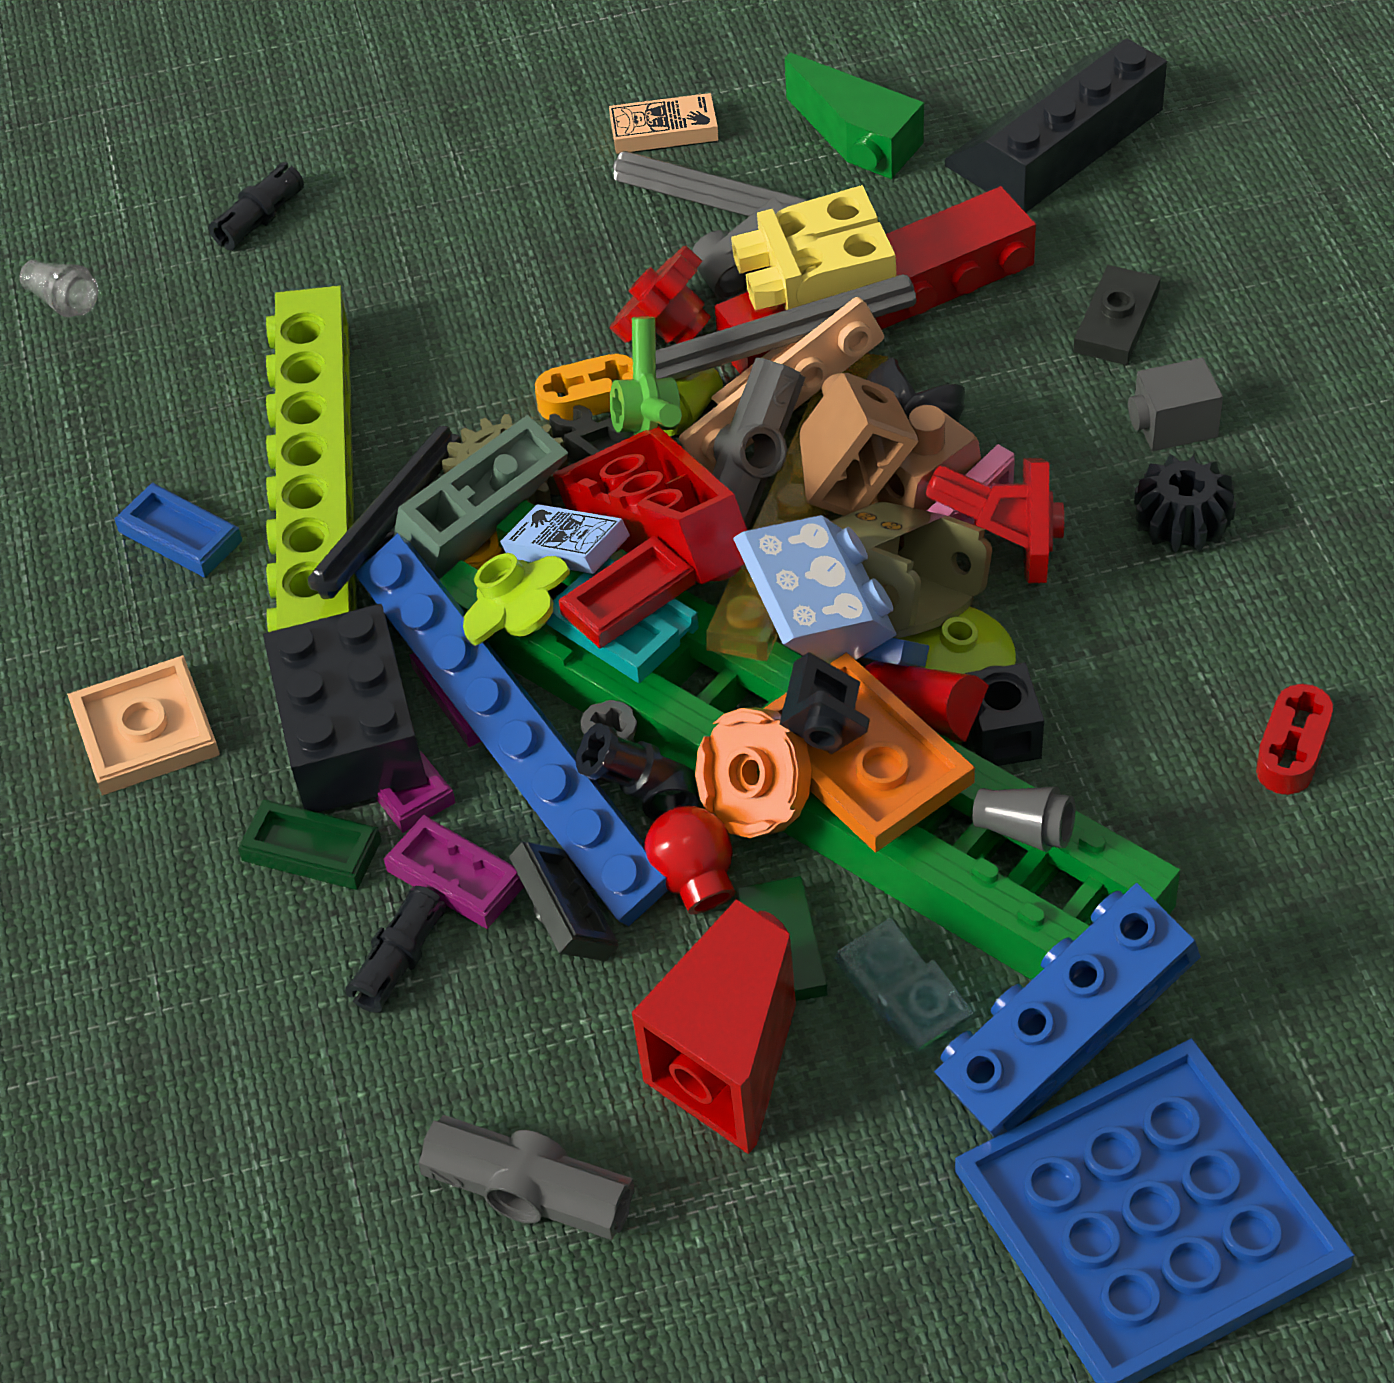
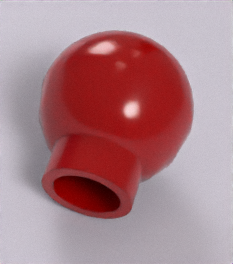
(693, 855)

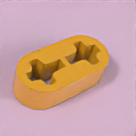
(583, 383)

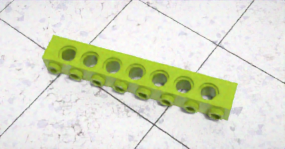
(308, 451)

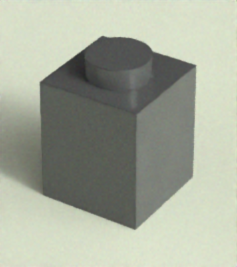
(1176, 404)

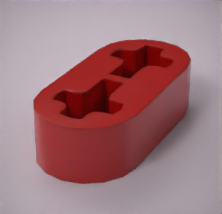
(1305, 741)

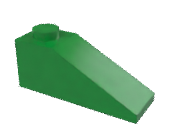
(856, 117)

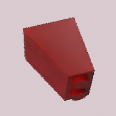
(721, 1024)

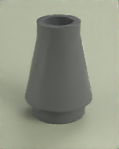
(1028, 815)

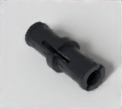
(256, 206)
(396, 949)

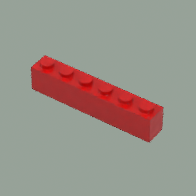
(940, 254)

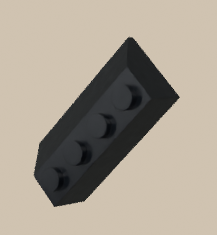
(1065, 124)

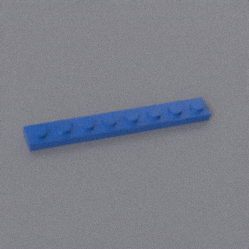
(514, 731)

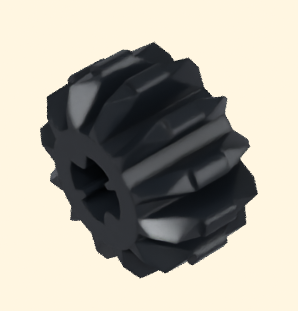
(1184, 503)

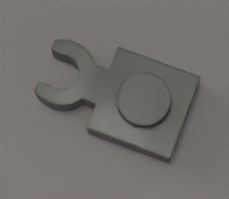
(583, 435)

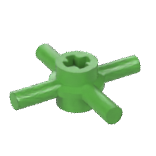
(644, 400)

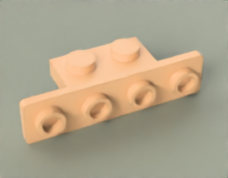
(818, 355)

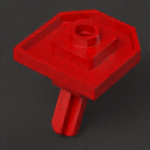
(1012, 511)

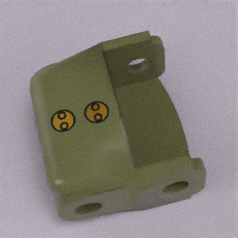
(923, 574)

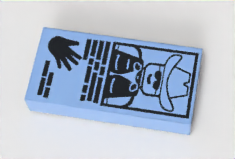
(574, 536)

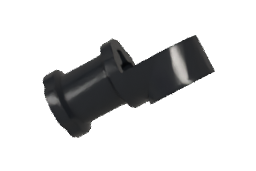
(637, 770)

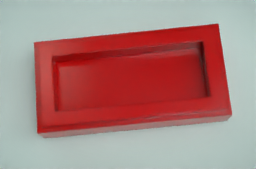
(627, 591)

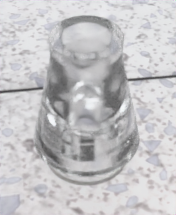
(63, 287)

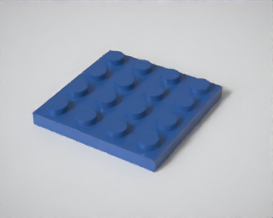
(1152, 1216)

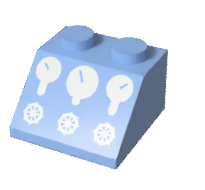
(817, 587)

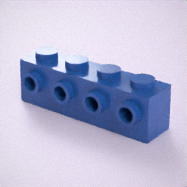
(1067, 1011)

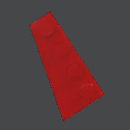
(661, 495)

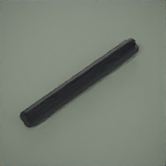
(381, 515)

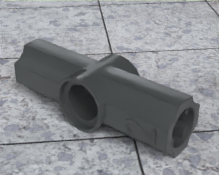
(764, 416)
(526, 1176)

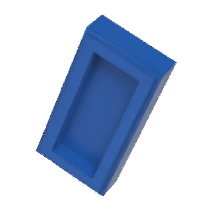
(178, 530)

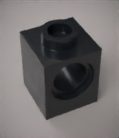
(1010, 717)

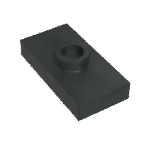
(1117, 314)
(563, 902)

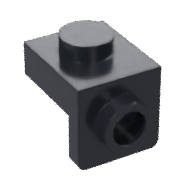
(822, 705)

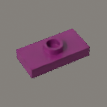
(455, 869)

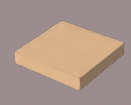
(143, 725)

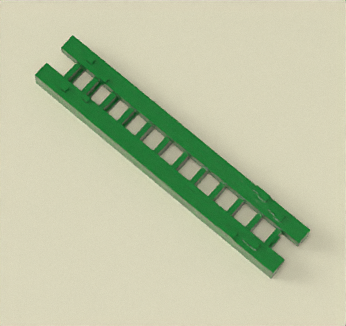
(938, 880)

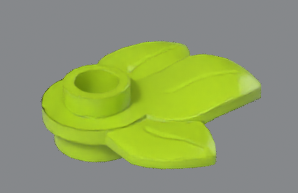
(513, 596)

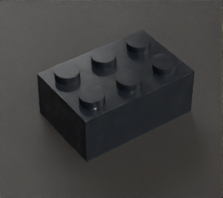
(343, 709)

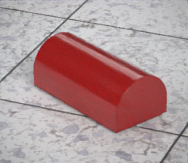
(939, 697)

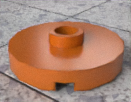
(729, 776)

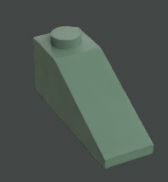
(469, 501)

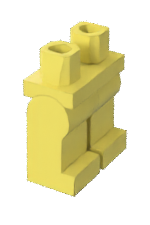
(814, 250)

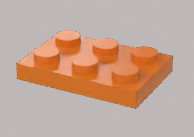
(891, 772)

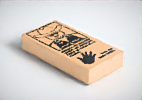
(663, 123)

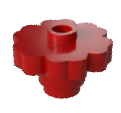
(667, 298)

